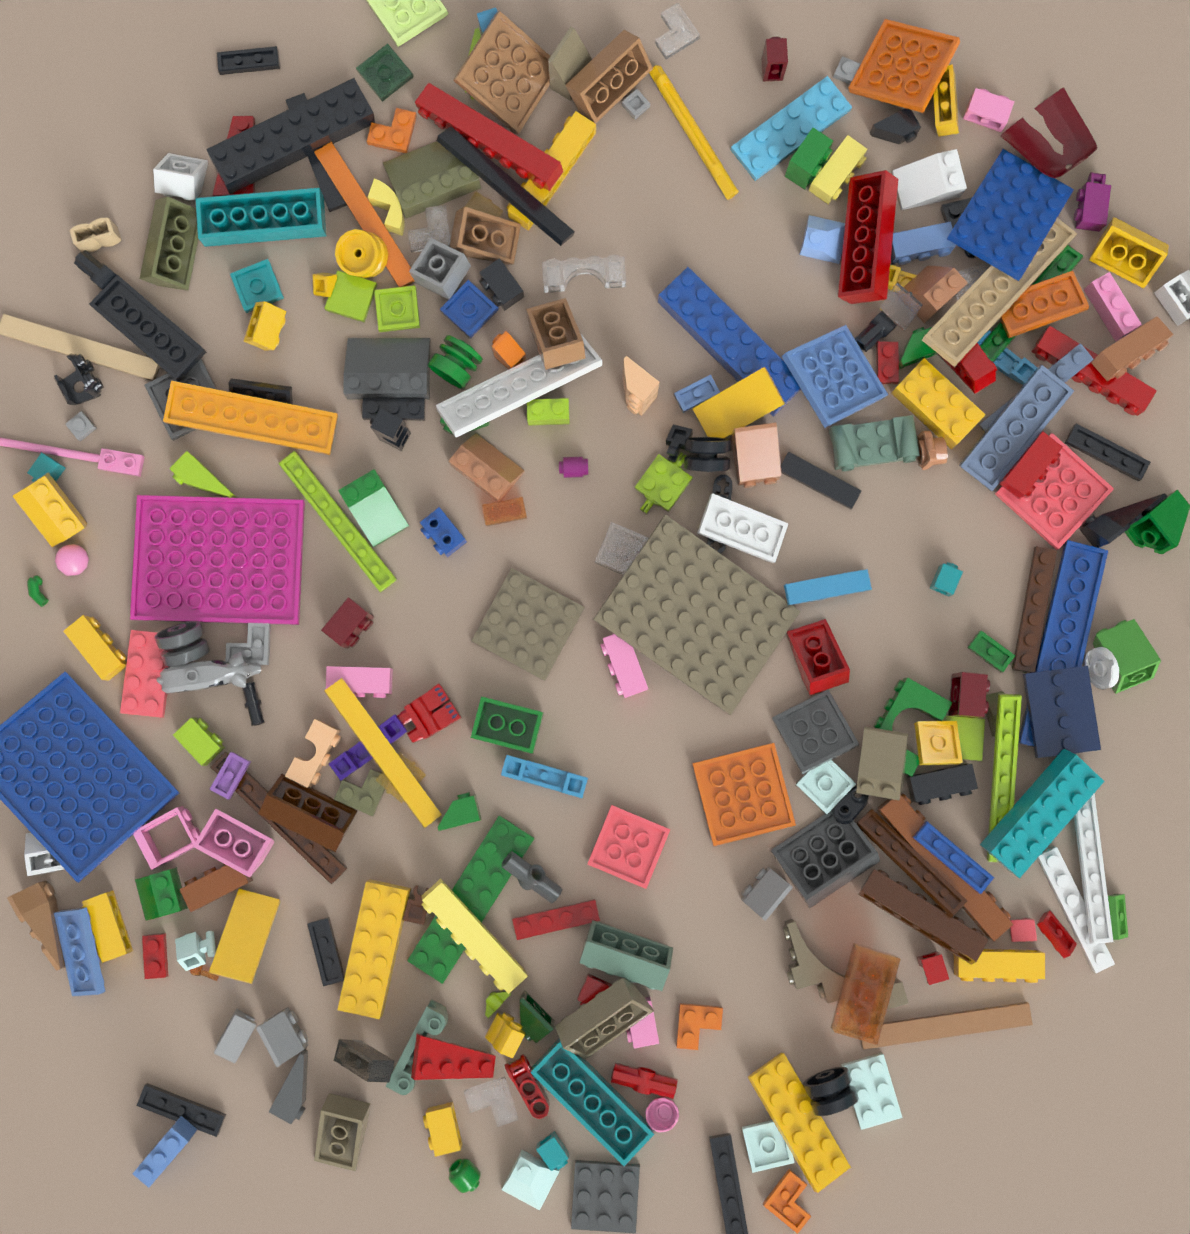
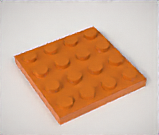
(904, 65)
(743, 794)

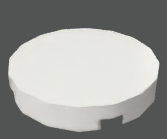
(1102, 668)

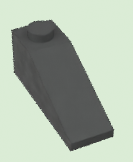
(292, 1095)

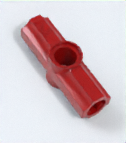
(644, 1080)

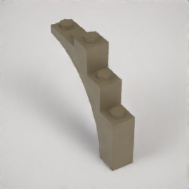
(811, 971)

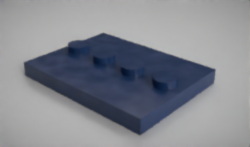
(1061, 711)

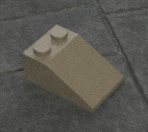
(567, 62)
(882, 763)
(341, 1131)

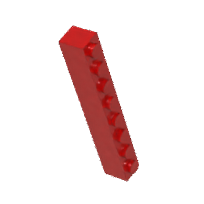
(489, 137)

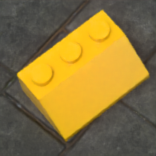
(1129, 252)
(50, 510)

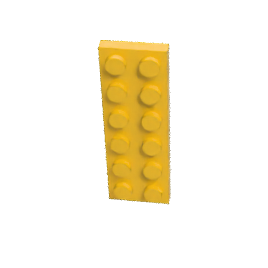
(799, 1126)

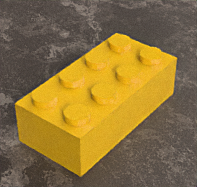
(938, 403)

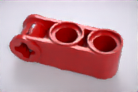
(520, 1074)

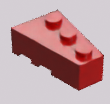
(975, 369)

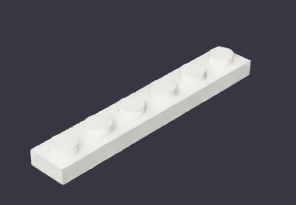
(1073, 907)

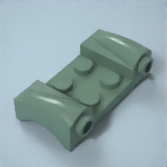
(874, 443)
(433, 1022)

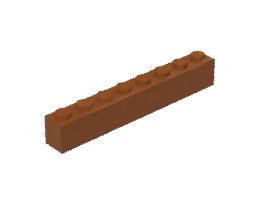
(979, 907)

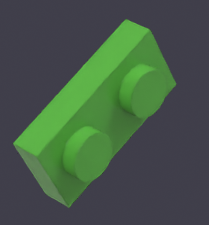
(1118, 916)

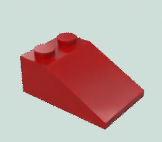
(818, 657)

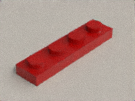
(555, 919)

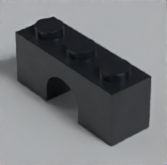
(390, 429)

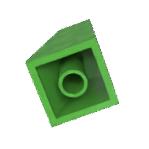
(1132, 651)

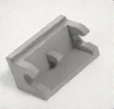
(235, 1036)

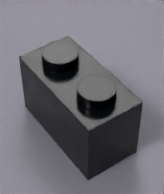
(501, 284)

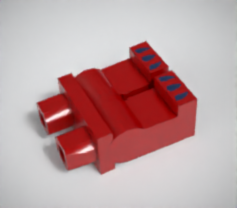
(422, 714)

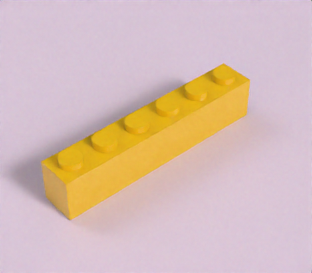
(567, 149)

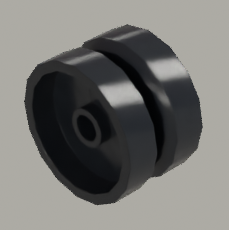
(707, 454)
(831, 1091)

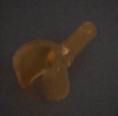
(198, 971)

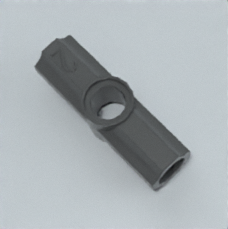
(531, 877)

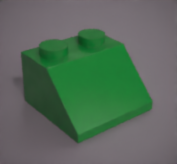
(160, 894)

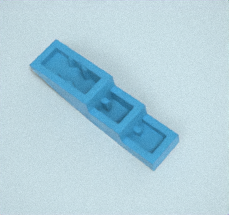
(827, 587)

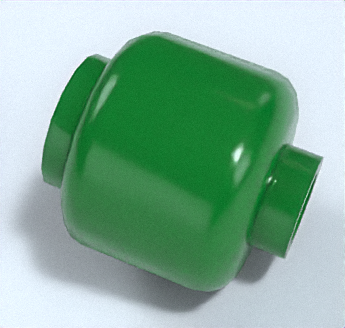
(464, 1175)

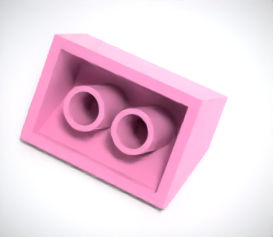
(233, 843)

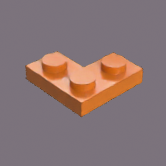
(394, 137)
(694, 1017)
(782, 1201)

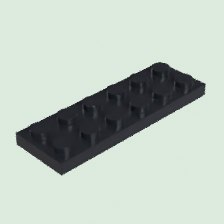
(147, 328)

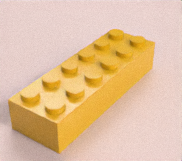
(374, 949)

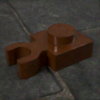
(414, 910)

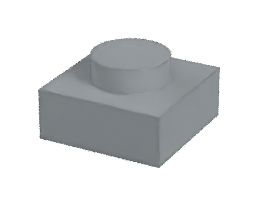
(846, 70)
(636, 104)
(80, 426)

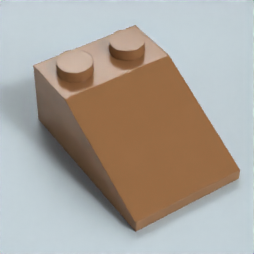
(484, 236)

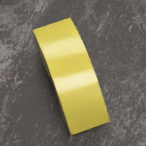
(384, 197)

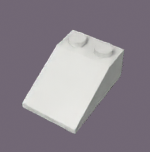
(930, 180)

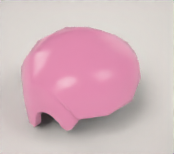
(71, 560)
(662, 1114)

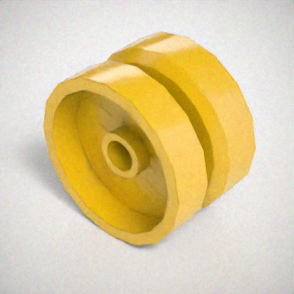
(361, 253)

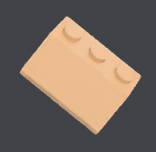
(639, 387)

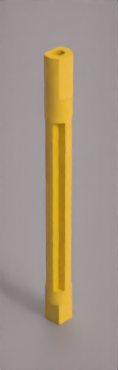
(693, 132)

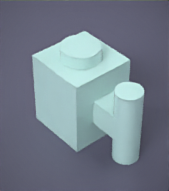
(192, 949)

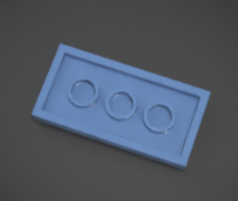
(79, 952)

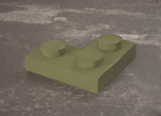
(361, 798)

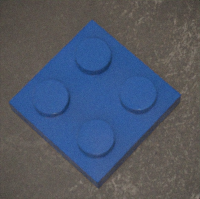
(469, 309)

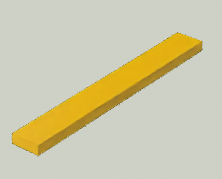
(382, 752)

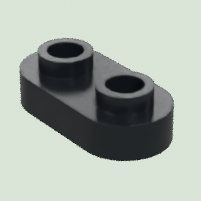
(852, 804)

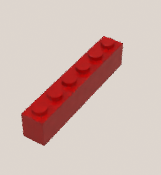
(1125, 391)

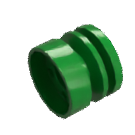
(457, 359)

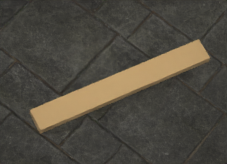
(68, 343)

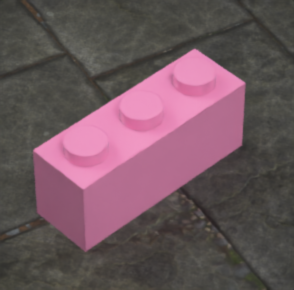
(1112, 306)
(624, 665)
(362, 680)

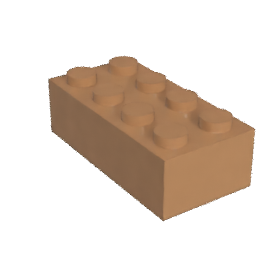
(609, 76)

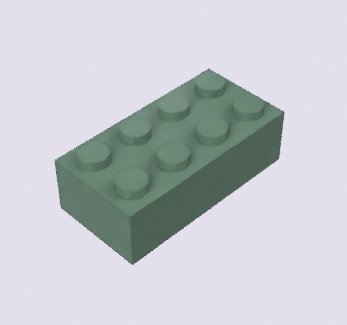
(627, 955)

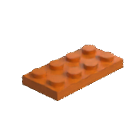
(1045, 304)

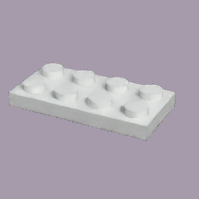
(742, 528)

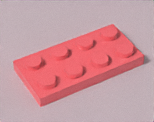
(141, 691)

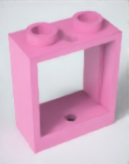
(148, 846)

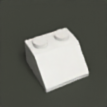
(180, 176)

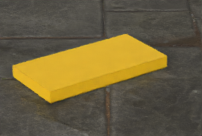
(739, 404)
(244, 936)

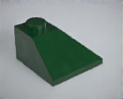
(534, 1019)

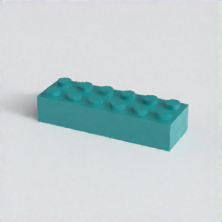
(261, 217)
(1042, 812)
(593, 1102)

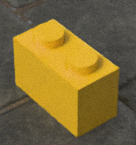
(265, 326)
(443, 1129)

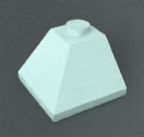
(530, 1180)

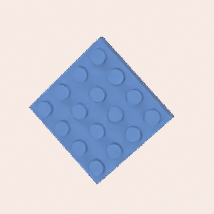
(834, 376)

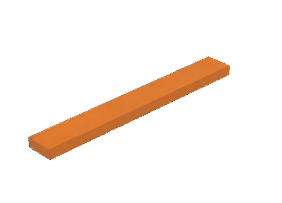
(363, 211)

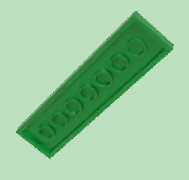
(478, 890)

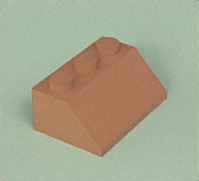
(486, 467)

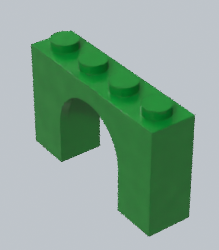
(915, 696)

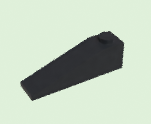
(1110, 525)

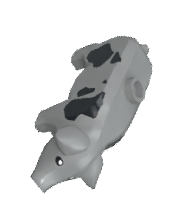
(207, 674)

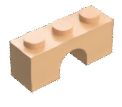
(324, 738)

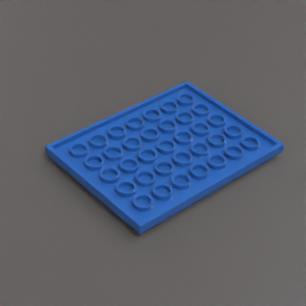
(76, 777)

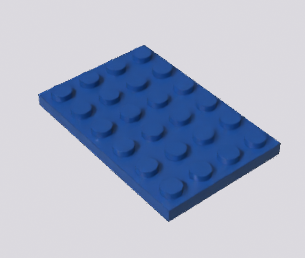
(1010, 214)

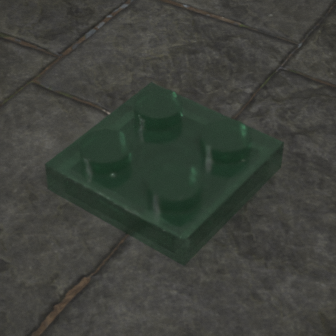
(384, 72)

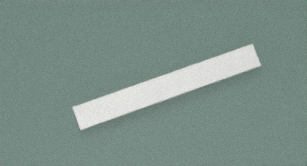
(1093, 873)

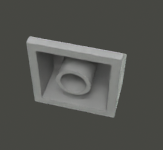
(766, 892)
(282, 1036)

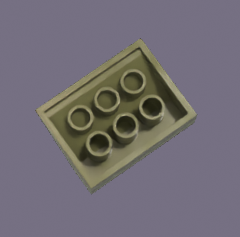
(429, 178)

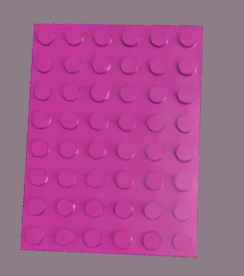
(217, 560)

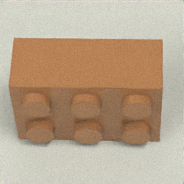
(556, 333)

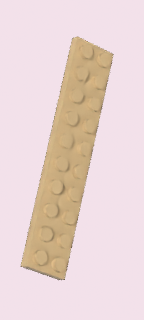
(990, 298)

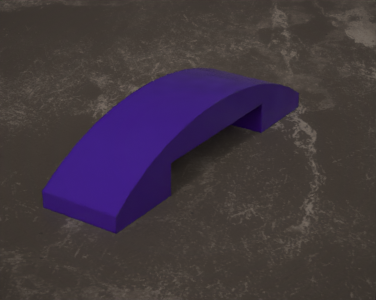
(358, 755)

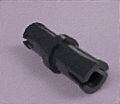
(253, 704)

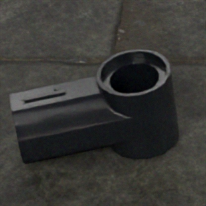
(98, 272)
(878, 329)

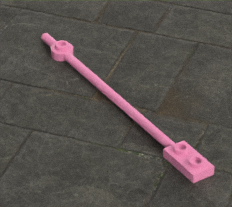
(107, 460)

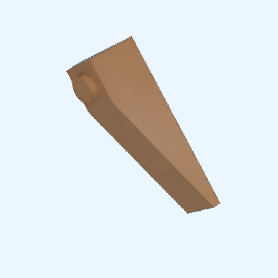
(37, 908)

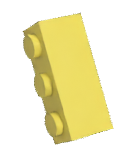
(838, 170)

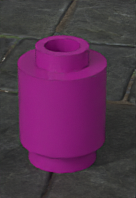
(573, 467)

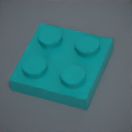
(256, 284)

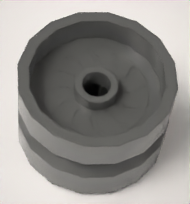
(182, 643)

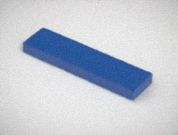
(953, 857)

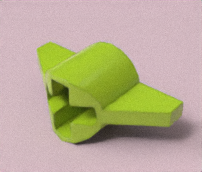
(494, 1001)

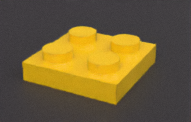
(938, 742)

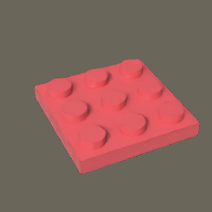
(628, 846)

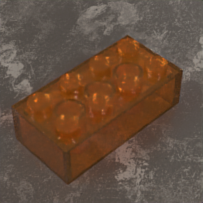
(865, 993)

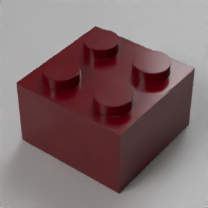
(348, 624)
(969, 695)

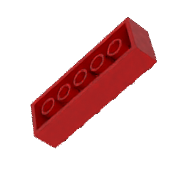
(868, 237)

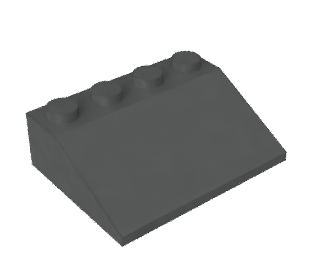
(387, 368)
(825, 857)

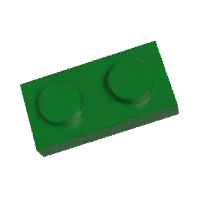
(991, 651)

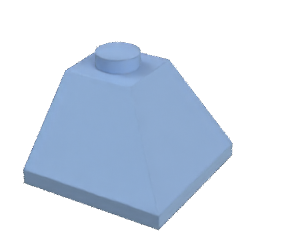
(823, 239)

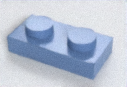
(696, 393)

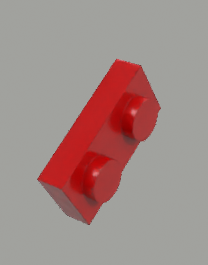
(887, 362)
(1056, 934)
(155, 956)

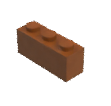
(212, 886)

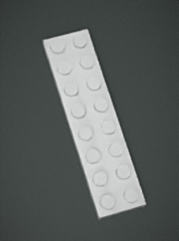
(511, 390)

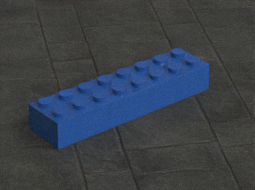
(724, 333)

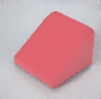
(1023, 930)

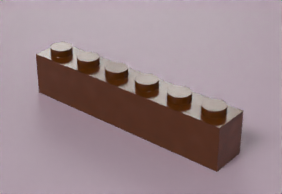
(923, 917)

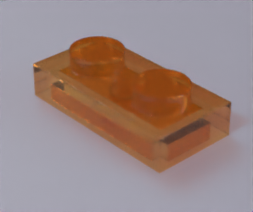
(504, 511)

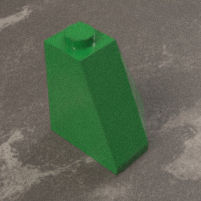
(1162, 525)

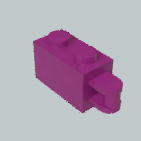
(1093, 203)

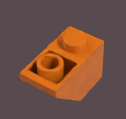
(507, 350)

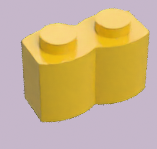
(505, 1034)

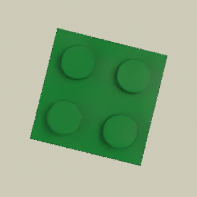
(809, 158)

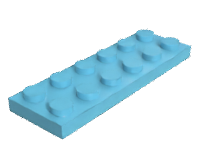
(789, 127)

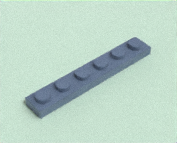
(1063, 369)

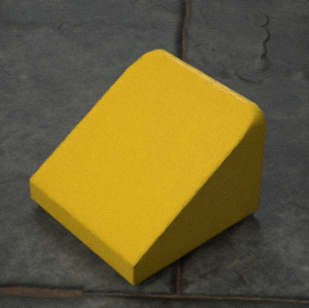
(324, 284)

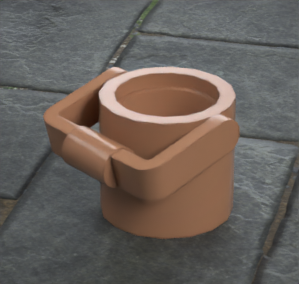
(932, 450)

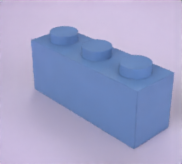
(921, 243)
(165, 1151)

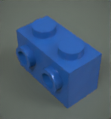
(443, 532)

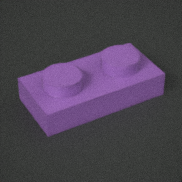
(230, 775)

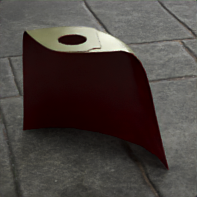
(1065, 126)

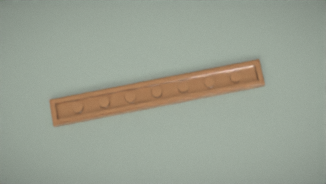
(953, 1025)

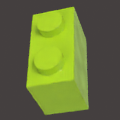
(548, 411)
(199, 740)

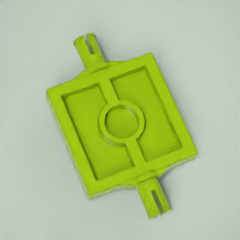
(663, 483)

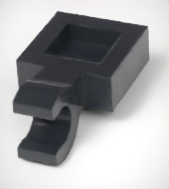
(676, 441)

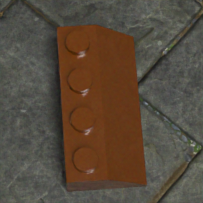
(307, 812)

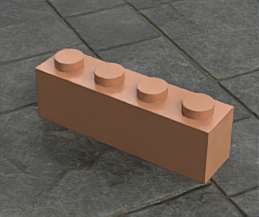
(1132, 348)

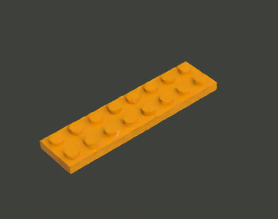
(250, 417)

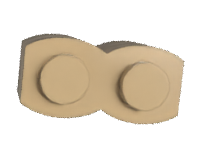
(95, 235)

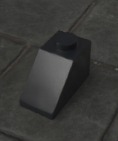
(897, 127)

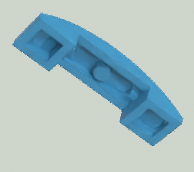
(1011, 365)
(544, 776)

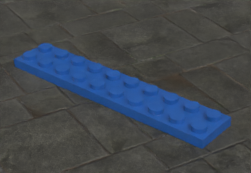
(1069, 614)

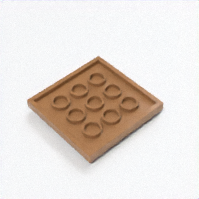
(506, 72)

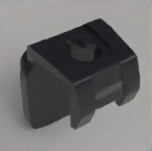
(82, 374)

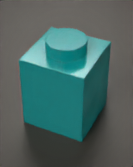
(44, 465)
(946, 579)
(553, 1151)

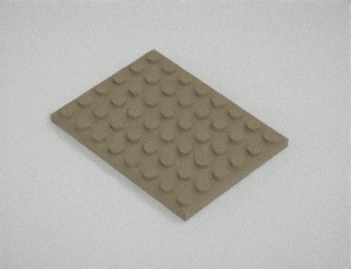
(697, 614)

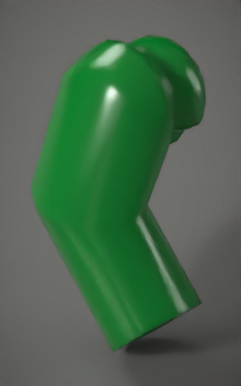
(34, 592)

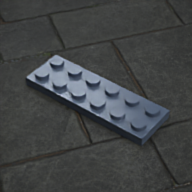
(1016, 427)

